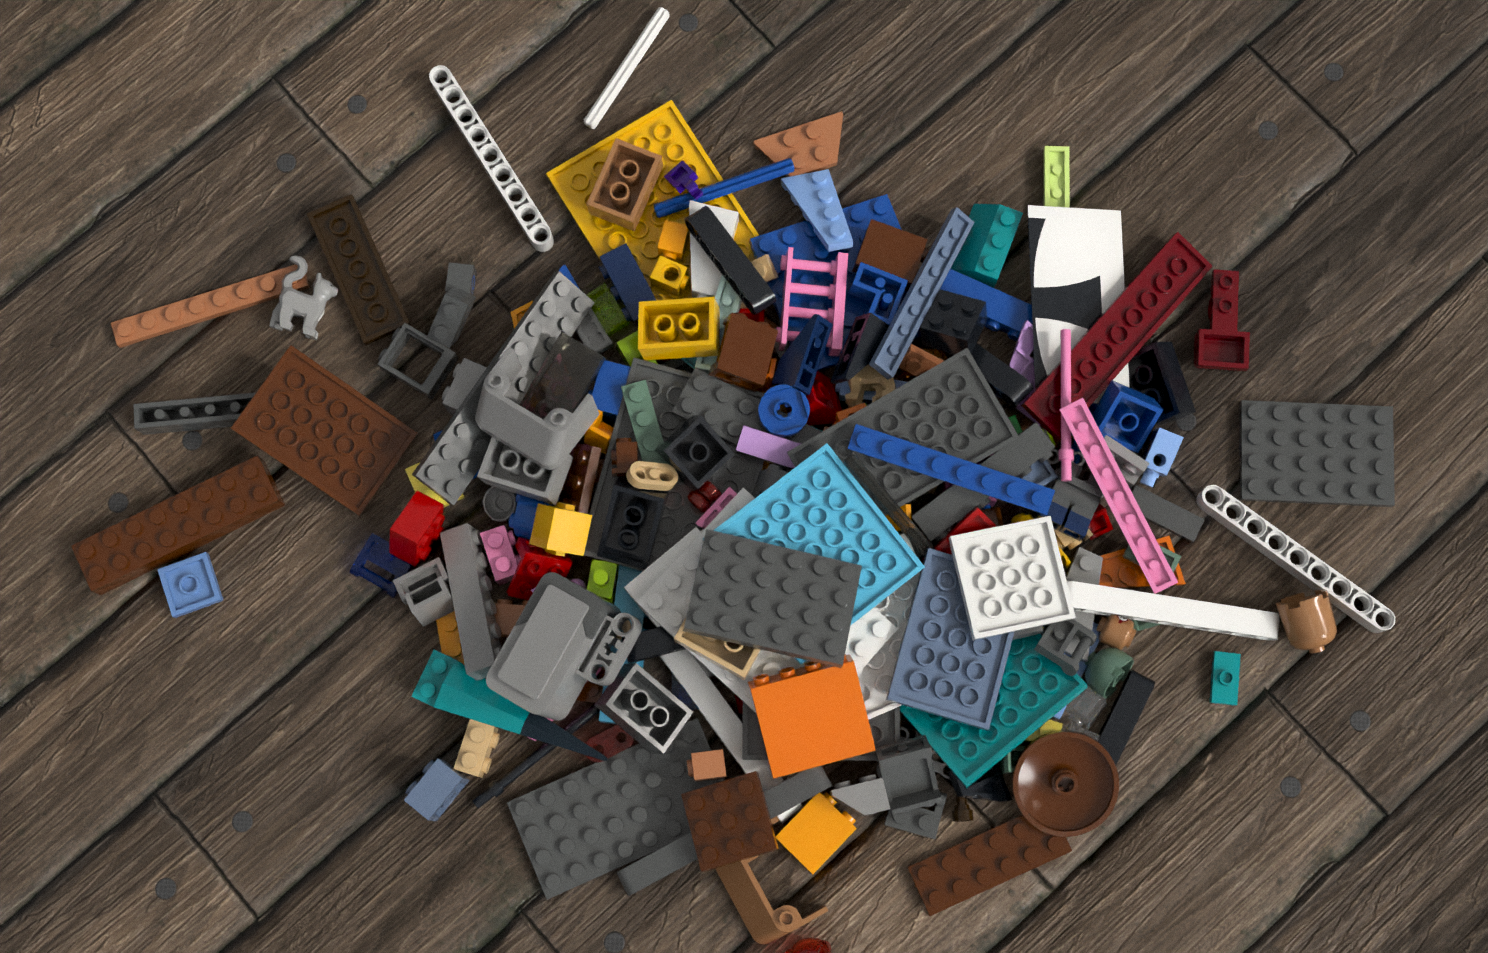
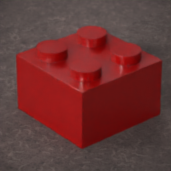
(416, 529)

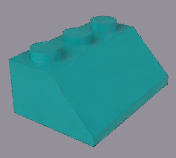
(987, 242)

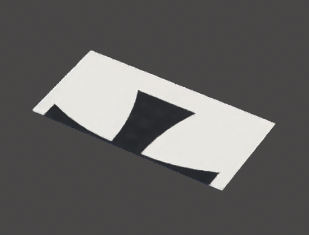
(1073, 277)

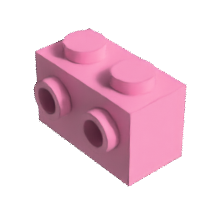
(500, 552)

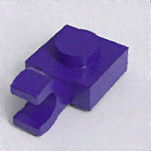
(683, 178)

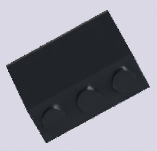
(1159, 375)

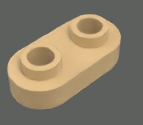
(648, 474)

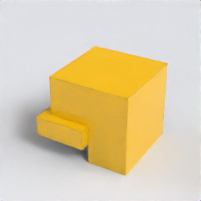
(560, 529)

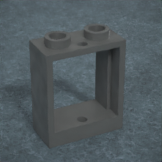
(439, 372)

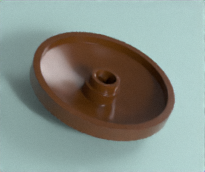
(1065, 783)

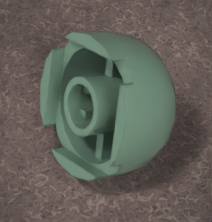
(1107, 669)

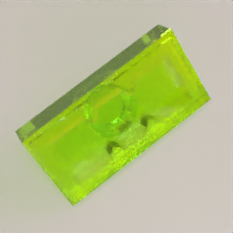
(607, 310)

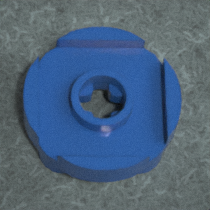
(792, 399)

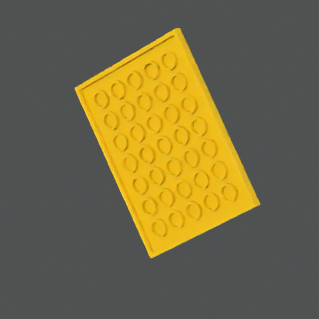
(667, 135)

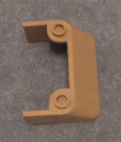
(754, 907)

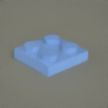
(190, 585)

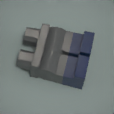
(1080, 497)

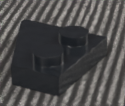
(987, 787)

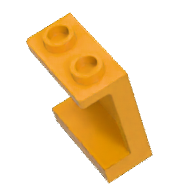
(816, 832)

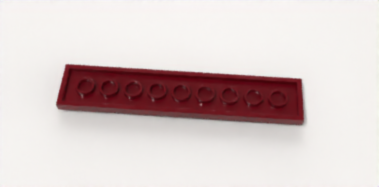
(1121, 330)

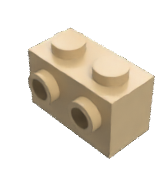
(476, 748)

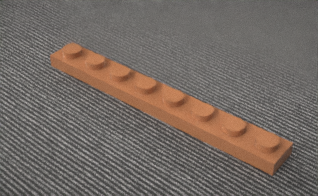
(203, 307)

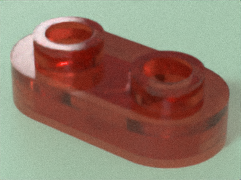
(609, 742)

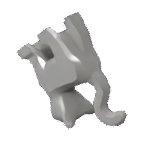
(299, 304)

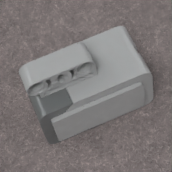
(560, 646)

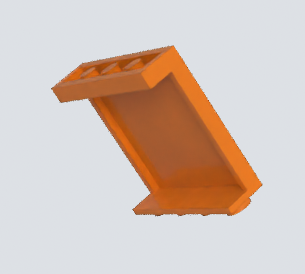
(811, 716)

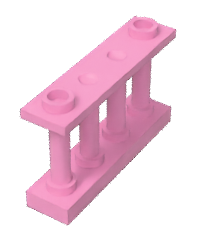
(834, 291)

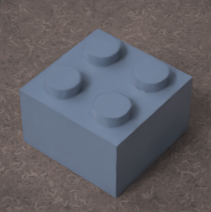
(435, 789)

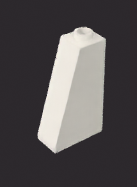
(704, 274)
(648, 577)

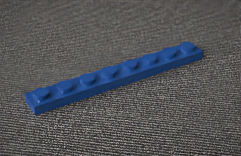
(951, 469)

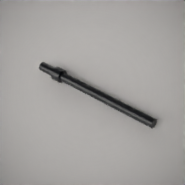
(496, 787)

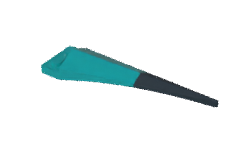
(452, 690)

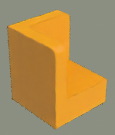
(599, 434)

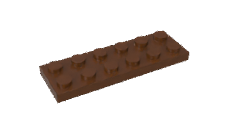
(984, 863)

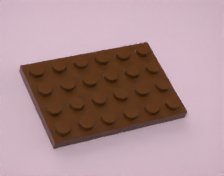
(324, 430)

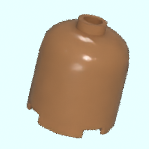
(1308, 620)

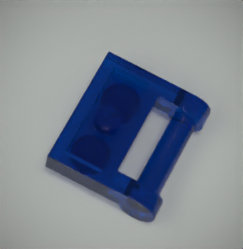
(377, 551)

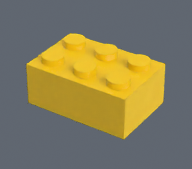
(679, 328)

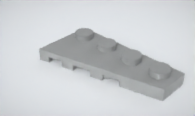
(1085, 569)

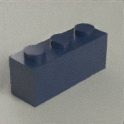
(627, 281)

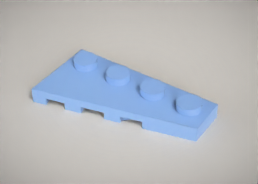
(821, 207)

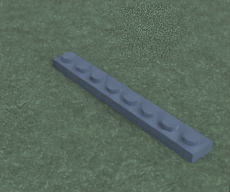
(921, 293)

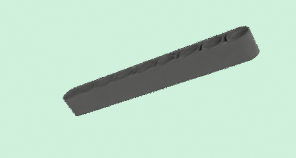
(682, 851)

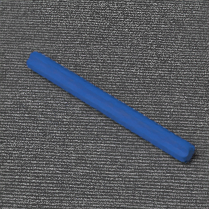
(726, 187)

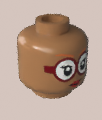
(1116, 631)

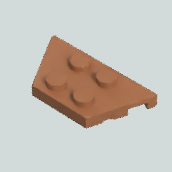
(809, 145)

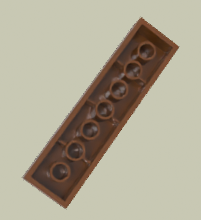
(178, 525)

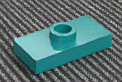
(1225, 678)

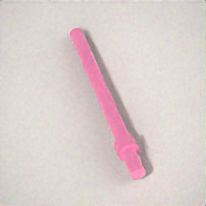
(1065, 454)

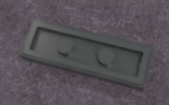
(1167, 514)

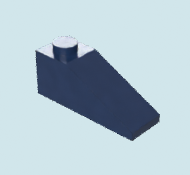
(803, 357)

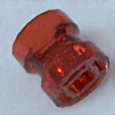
(706, 491)

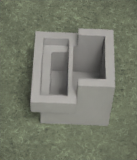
(426, 591)

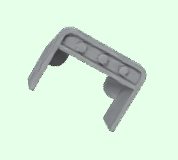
(539, 440)

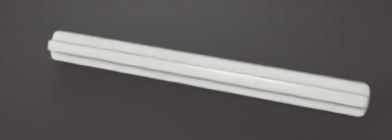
(626, 68)

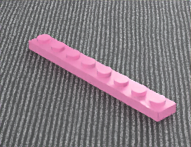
(1118, 495)

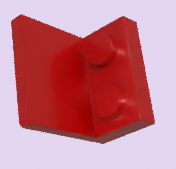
(533, 566)

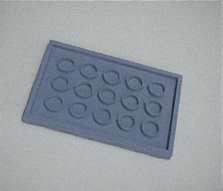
(938, 660)

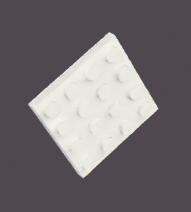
(1011, 577)

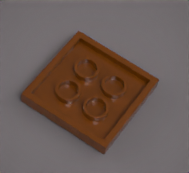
(729, 821)

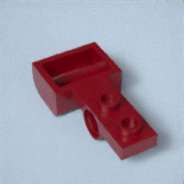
(1222, 344)

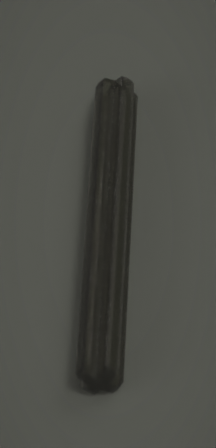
(888, 504)

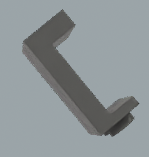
(908, 774)

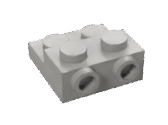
(1128, 462)

